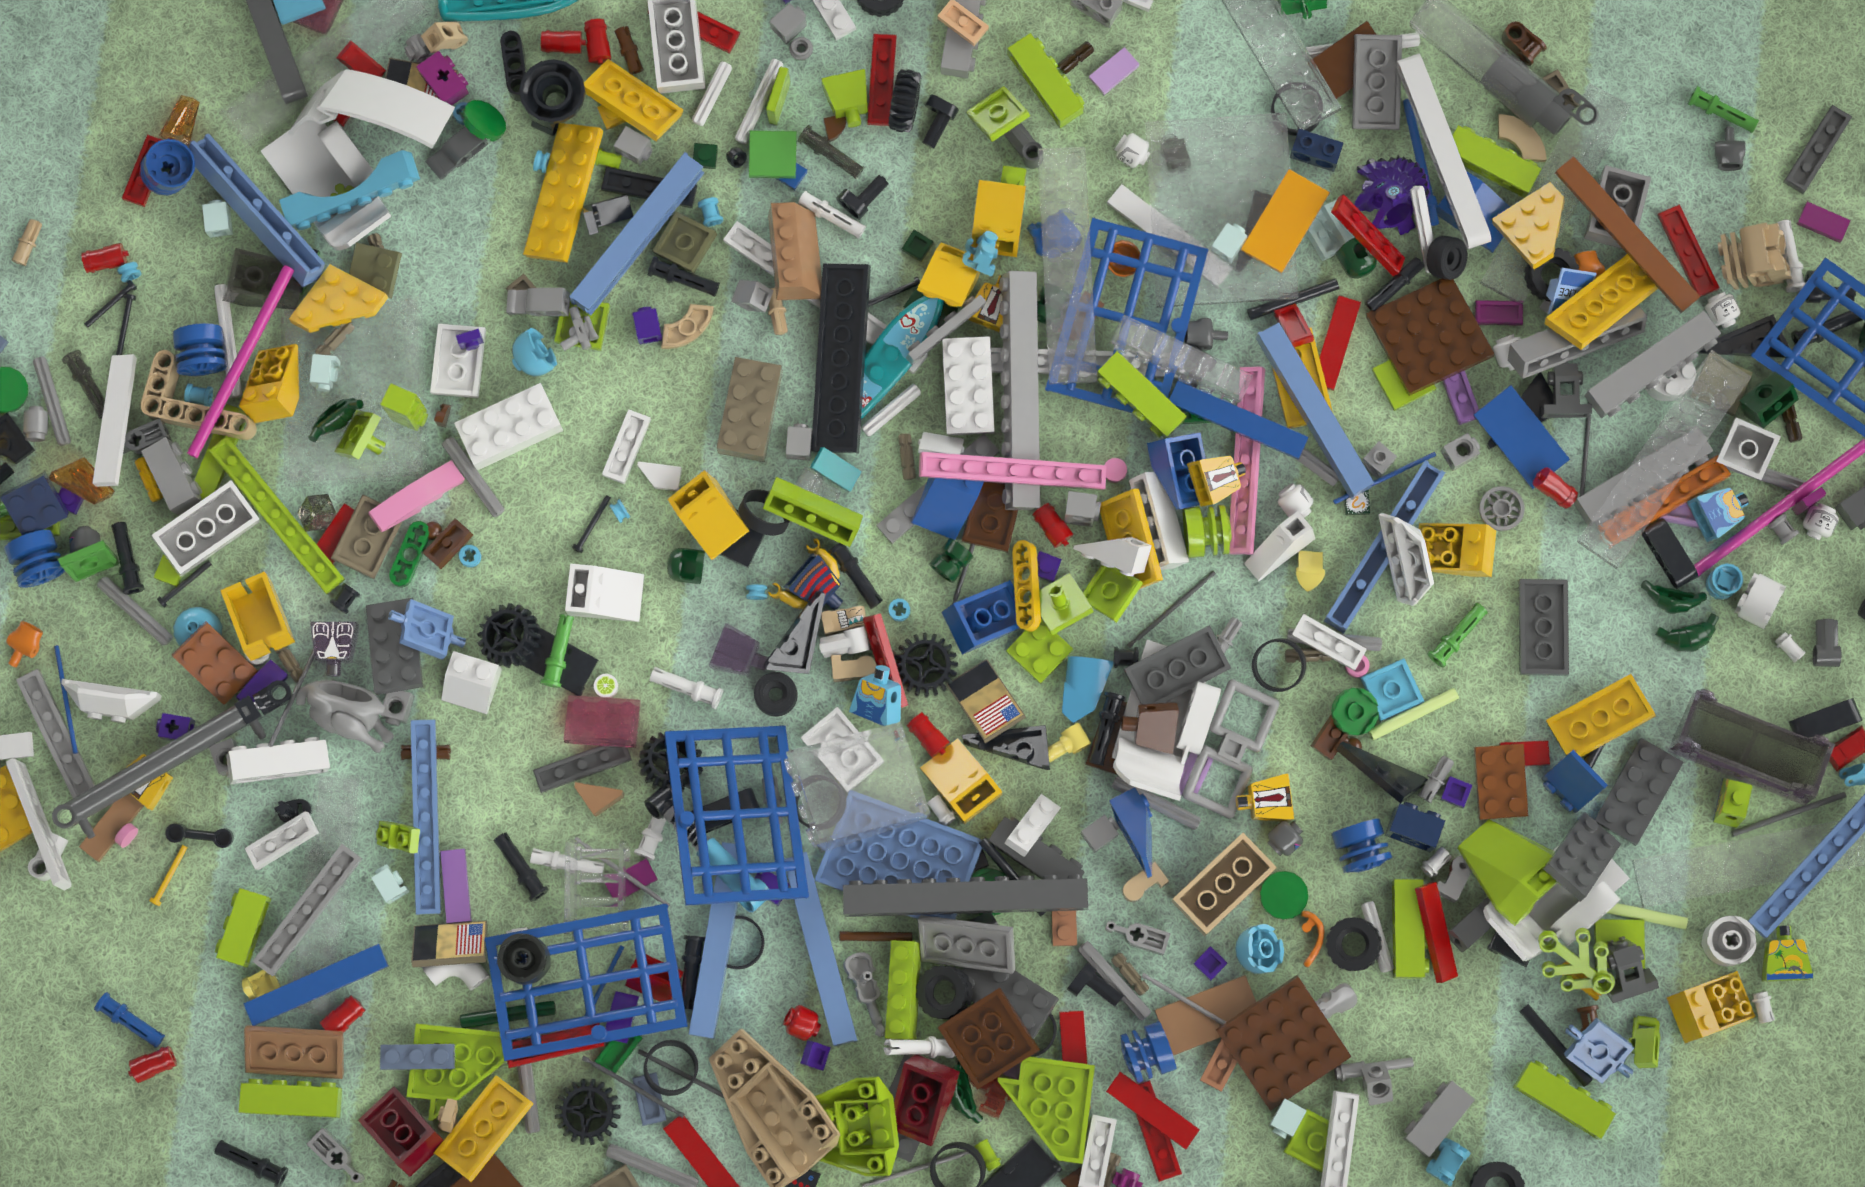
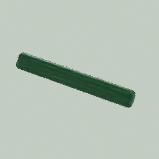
(514, 1014)

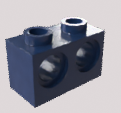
(1316, 150)

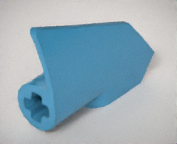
(1084, 685)

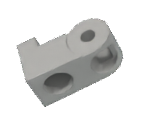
(1456, 879)

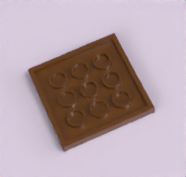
(1429, 335)
(1283, 1042)

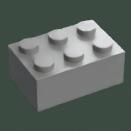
(1629, 193)

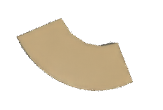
(1522, 137)
(687, 328)

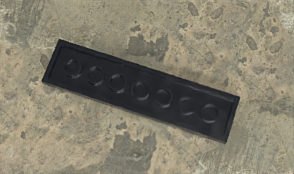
(841, 357)

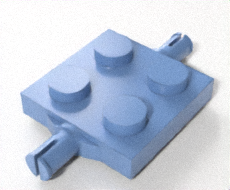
(426, 629)
(1599, 1050)

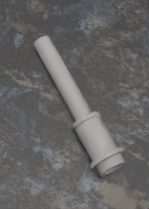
(1353, 1070)

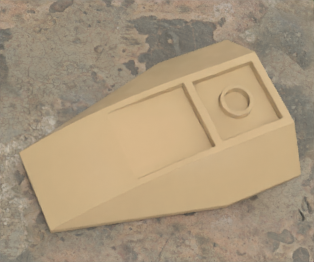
(772, 1110)

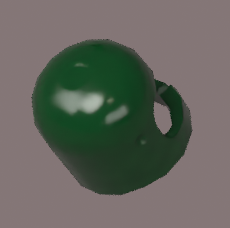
(1355, 259)
(686, 565)

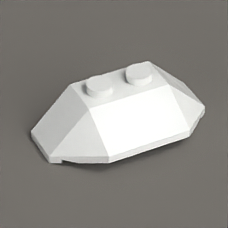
(1407, 559)
(110, 701)

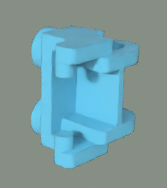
(982, 253)
(1448, 1162)

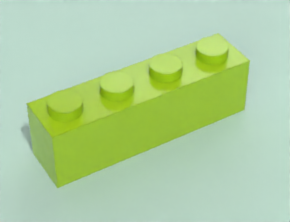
(1046, 80)
(1494, 162)
(1141, 395)
(813, 512)
(1408, 931)
(901, 997)
(290, 1099)
(1564, 1100)

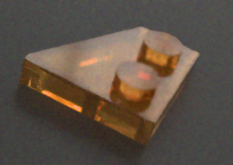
(181, 120)
(79, 480)

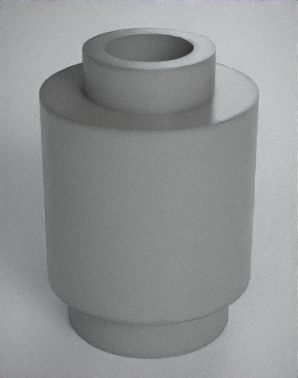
(35, 424)

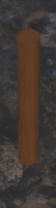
(874, 936)

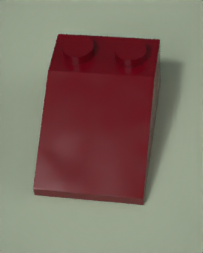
(923, 1098)
(401, 1131)

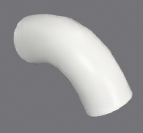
(471, 974)

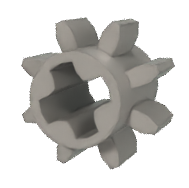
(417, 49)

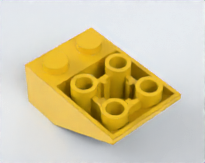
(1000, 211)
(948, 276)
(272, 385)
(708, 514)
(1460, 548)
(961, 781)
(1711, 1007)

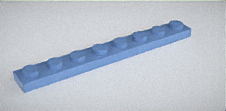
(426, 816)
(1810, 870)

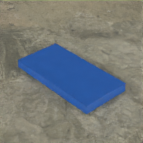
(1520, 435)

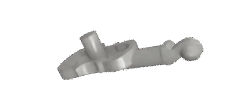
(860, 969)
(1337, 1000)

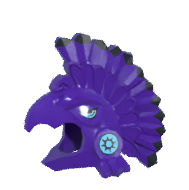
(1389, 191)

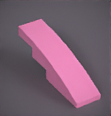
(416, 496)

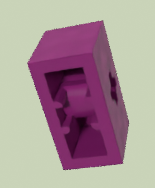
(434, 69)

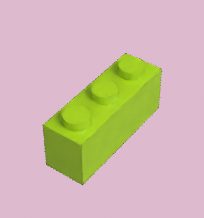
(404, 407)
(242, 927)

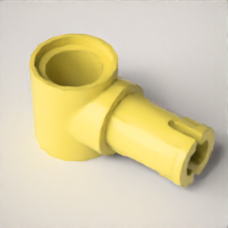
(1071, 741)

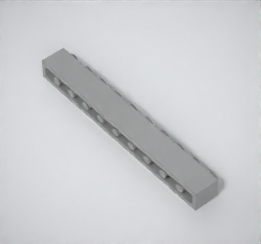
(1020, 381)

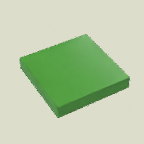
(772, 154)
(88, 561)

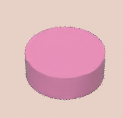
(1115, 470)
(1361, 669)
(126, 835)

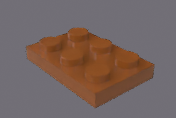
(214, 663)
(1501, 781)

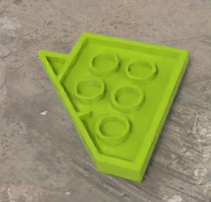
(476, 1057)
(1055, 1103)

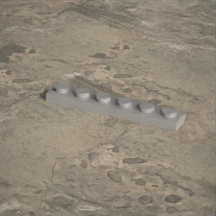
(900, 519)
(55, 732)
(307, 910)

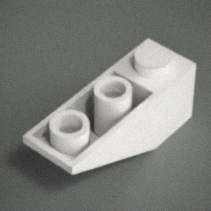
(1280, 546)
(1125, 554)

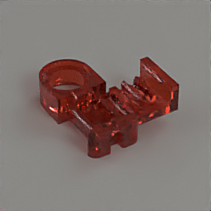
(995, 1098)

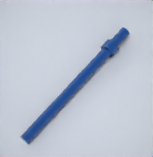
(1420, 159)

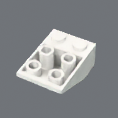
(604, 593)

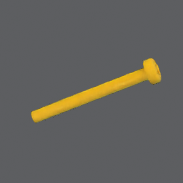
(155, 900)

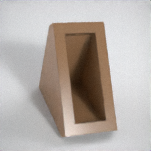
(597, 797)

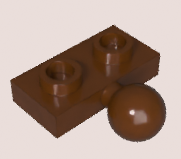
(445, 542)
(1330, 738)

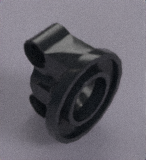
(545, 79)

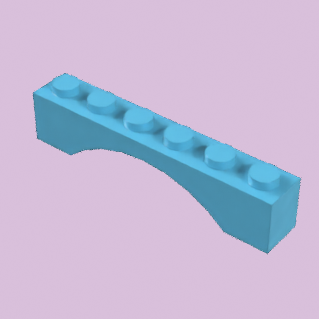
(391, 173)

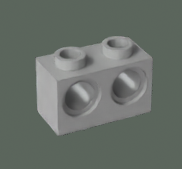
(1100, 10)
(1082, 509)

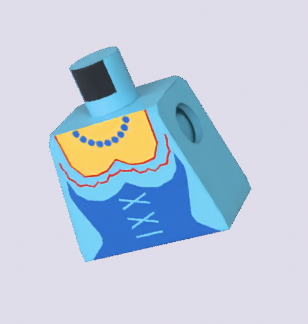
(1718, 512)
(878, 698)

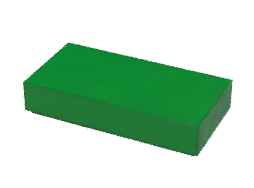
(616, 1053)

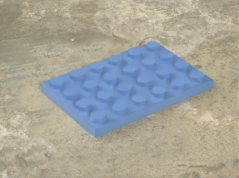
(906, 852)

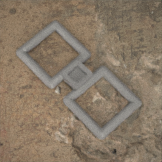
(1231, 748)

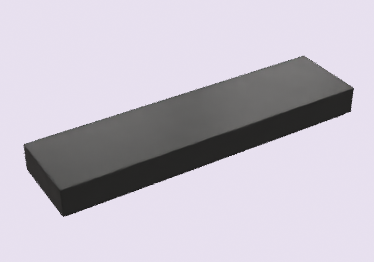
(1817, 149)
(580, 766)

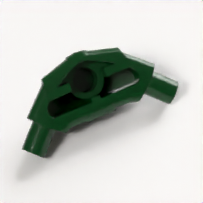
(335, 417)
(1673, 600)
(1690, 637)
(963, 1097)

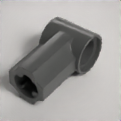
(1023, 144)
(1826, 650)

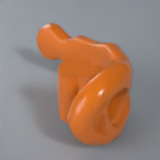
(1307, 927)

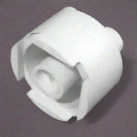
(1671, 388)
(1761, 600)
(1715, 941)

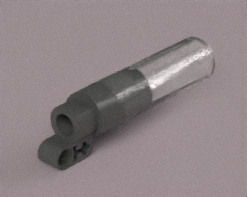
(1492, 66)

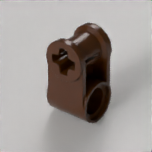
(1524, 43)

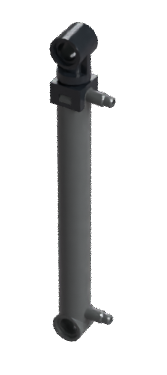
(176, 752)

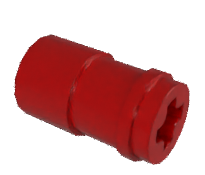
(557, 41)
(597, 42)
(104, 258)
(1554, 487)
(1053, 526)
(929, 736)
(343, 1015)
(151, 1064)

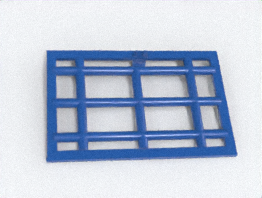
(1178, 325)
(1816, 326)
(686, 818)
(598, 1032)

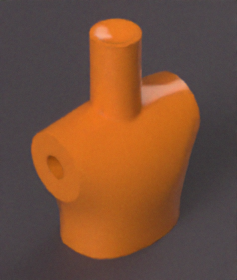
(1589, 262)
(24, 641)

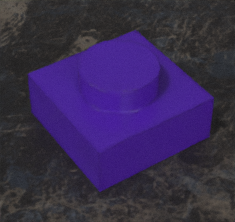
(470, 340)
(70, 500)
(1047, 566)
(1456, 792)
(1210, 963)
(815, 1055)

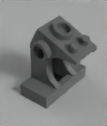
(1566, 405)
(1622, 956)

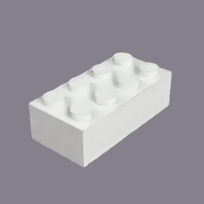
(676, 45)
(968, 386)
(508, 426)
(205, 528)

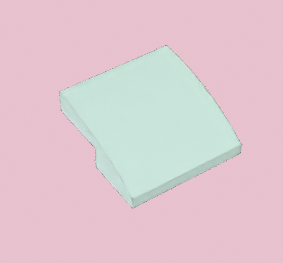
(1327, 233)

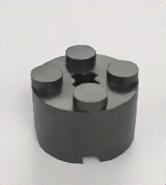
(537, 962)

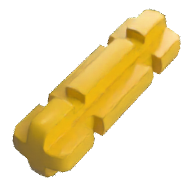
(148, 480)

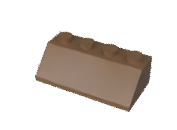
(794, 252)

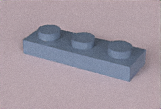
(417, 1056)

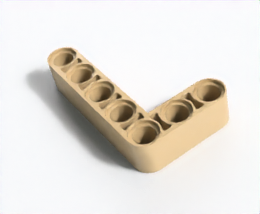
(188, 411)

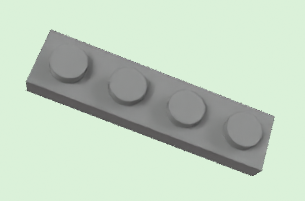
(952, 321)

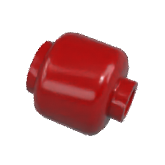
(801, 1022)

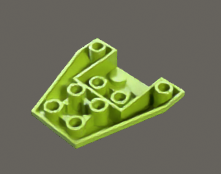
(1508, 868)
(867, 1136)

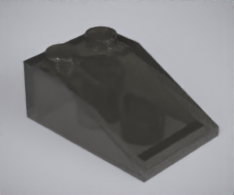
(252, 279)

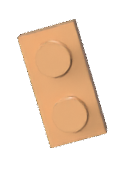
(963, 22)

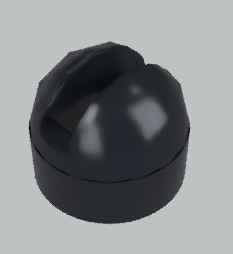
(739, 161)

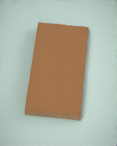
(1190, 1028)
(294, 1052)

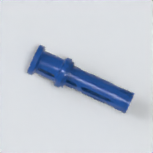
(120, 1014)

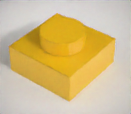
(609, 118)

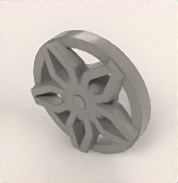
(1501, 508)

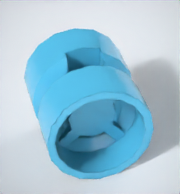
(1724, 581)

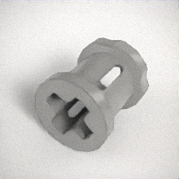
(1783, 529)

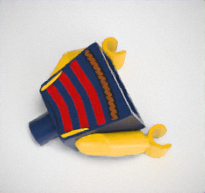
(815, 574)

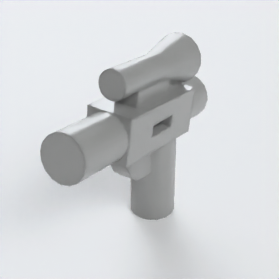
(580, 332)

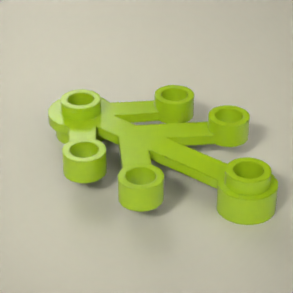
(1577, 964)

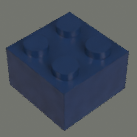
(34, 504)
(1415, 827)

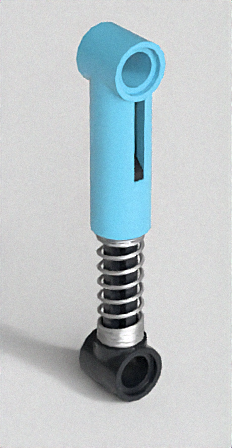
(661, 806)

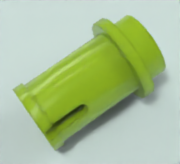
(608, 159)
(988, 1155)

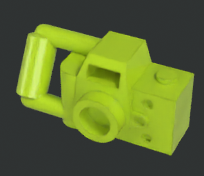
(1645, 1042)

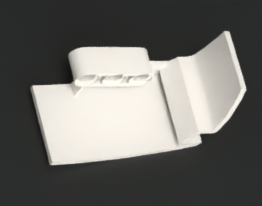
(380, 103)
(317, 161)
(1159, 770)
(1559, 913)

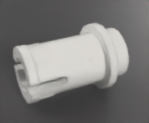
(1788, 645)
(941, 810)
(1435, 862)
(1763, 1007)

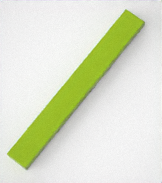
(209, 479)
(276, 514)

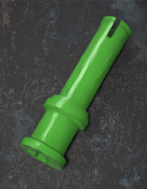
(1712, 105)
(1450, 643)
(556, 662)

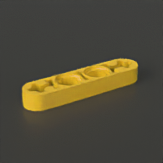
(1022, 586)

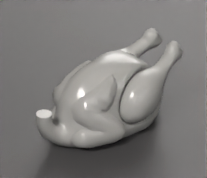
(346, 711)

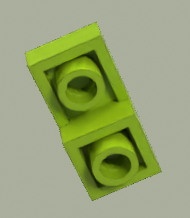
(398, 836)

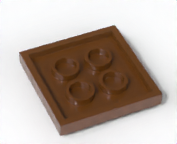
(988, 1038)

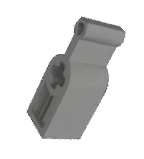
(538, 302)
(1146, 932)
(335, 1148)

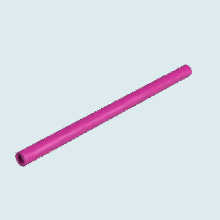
(240, 361)
(1780, 507)

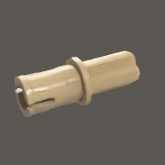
(27, 242)
(777, 315)

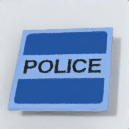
(1567, 285)

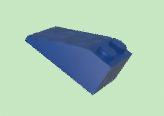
(1490, 205)
(1169, 463)
(946, 505)
(982, 617)
(1573, 782)
(1133, 818)

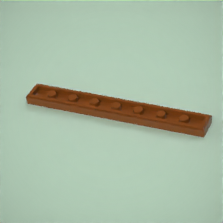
(1627, 234)

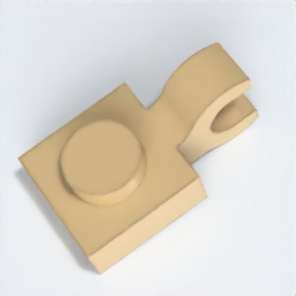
(447, 1115)

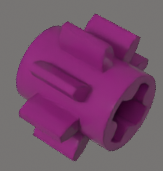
(1127, 1179)

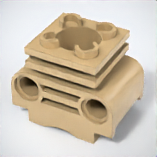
(1755, 256)

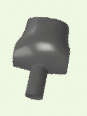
(1730, 152)
(1201, 334)

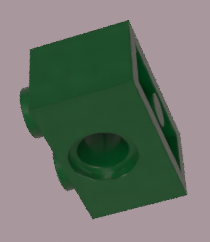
(1769, 400)

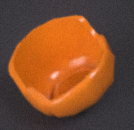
(1128, 249)

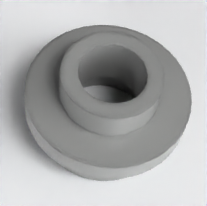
(801, 41)

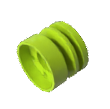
(1206, 531)

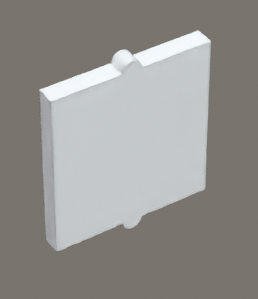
(940, 444)

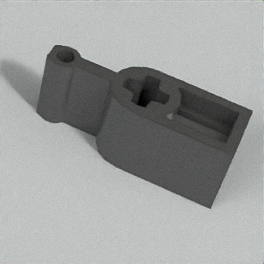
(455, 152)
(148, 435)
(1470, 928)

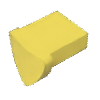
(1310, 569)
(259, 984)

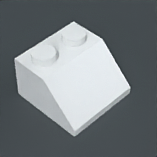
(1748, 448)
(470, 682)

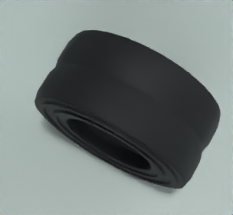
(1446, 257)
(775, 680)

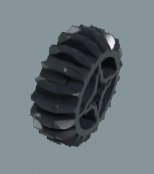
(905, 100)
(522, 622)
(914, 662)
(650, 756)
(589, 1100)

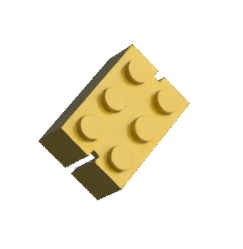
(257, 616)

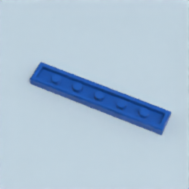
(1238, 420)
(316, 985)

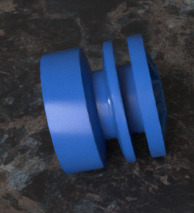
(170, 155)
(199, 349)
(34, 558)
(1361, 846)
(1148, 1052)

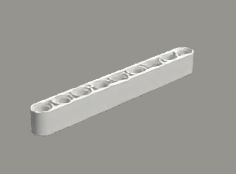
(1443, 151)

